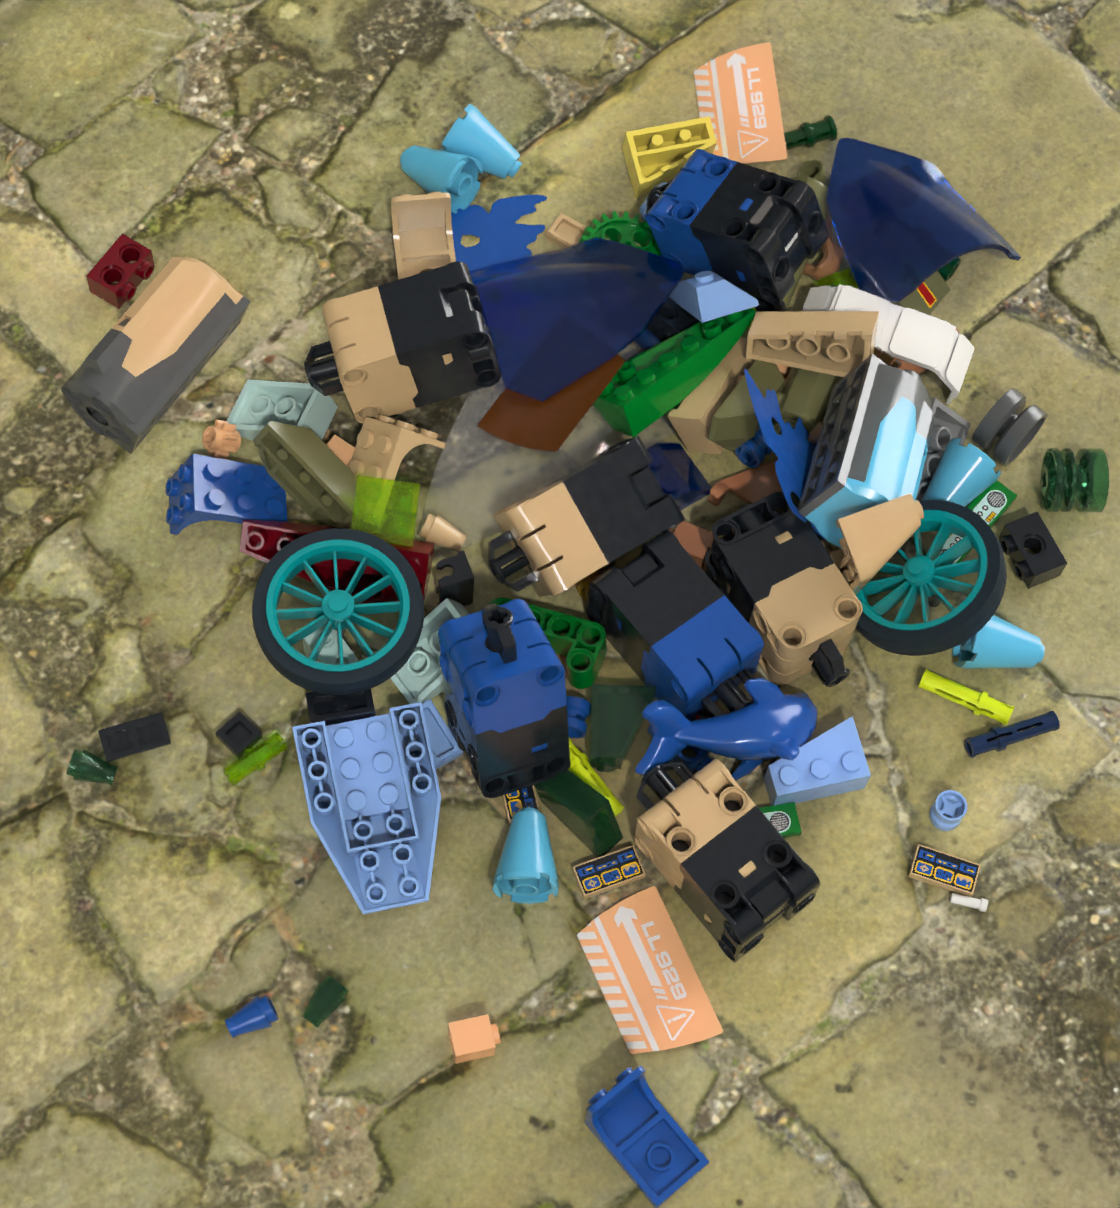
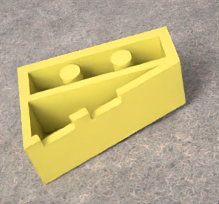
(661, 151)

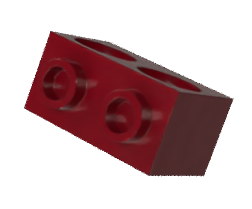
(115, 268)

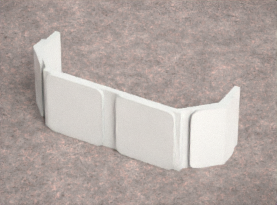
(904, 332)

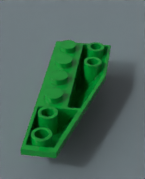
(668, 372)

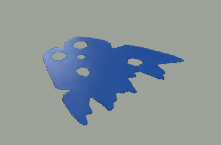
(498, 233)
(791, 447)

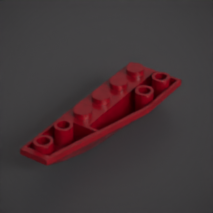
(266, 538)

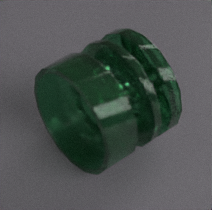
(1074, 480)

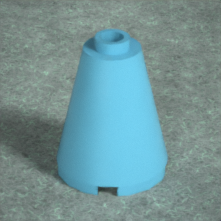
(481, 140)
(443, 172)
(961, 474)
(999, 646)
(527, 860)

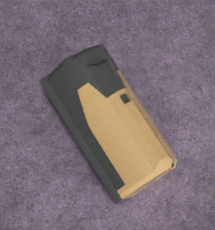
(155, 351)

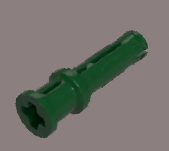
(811, 133)

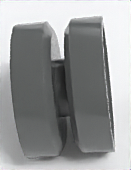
(1009, 426)

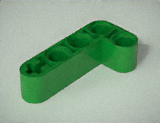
(573, 644)

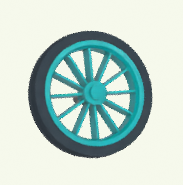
(925, 575)
(338, 611)

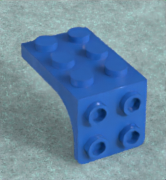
(222, 491)
(643, 1137)

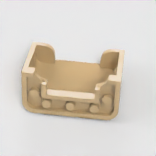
(873, 538)

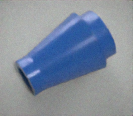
(252, 1017)

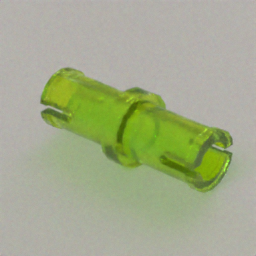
(255, 759)

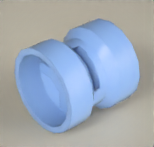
(949, 803)

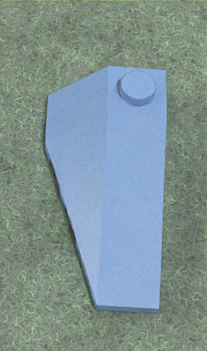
(711, 296)

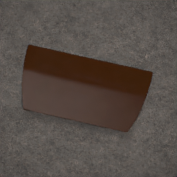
(550, 422)

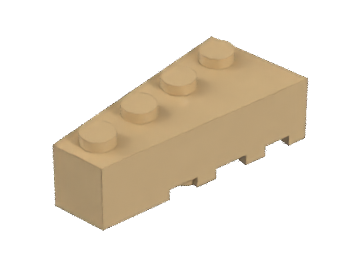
(813, 339)
(696, 411)

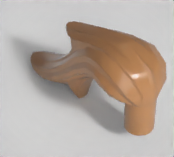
(831, 258)

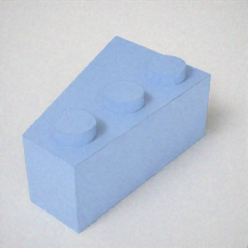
(823, 768)

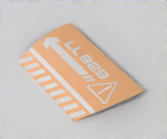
(743, 104)
(647, 976)

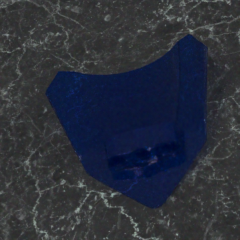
(900, 219)
(570, 310)

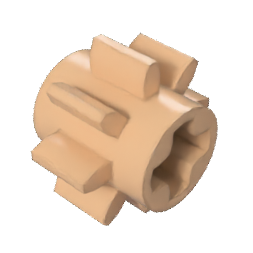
(221, 439)

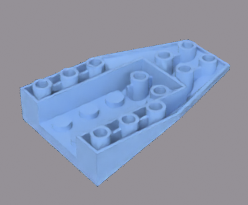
(374, 803)

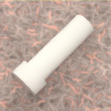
(980, 904)

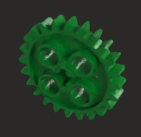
(622, 230)

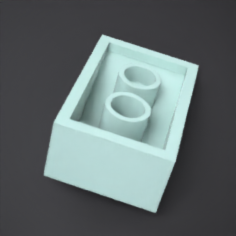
(283, 403)
(422, 674)

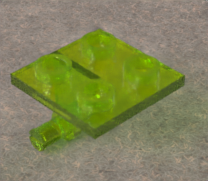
(386, 509)

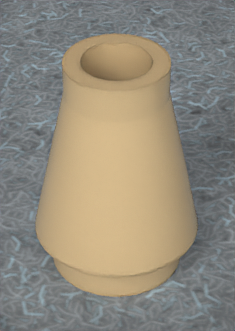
(442, 533)

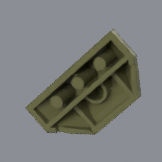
(736, 419)
(308, 472)

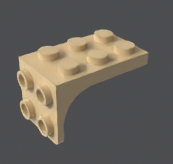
(422, 232)
(384, 444)

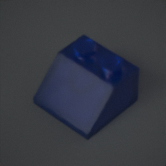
(677, 474)

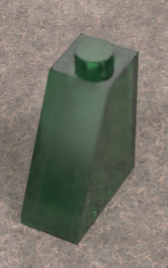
(615, 722)
(581, 811)

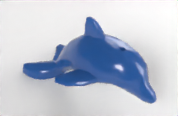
(760, 731)

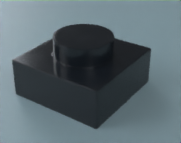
(239, 734)

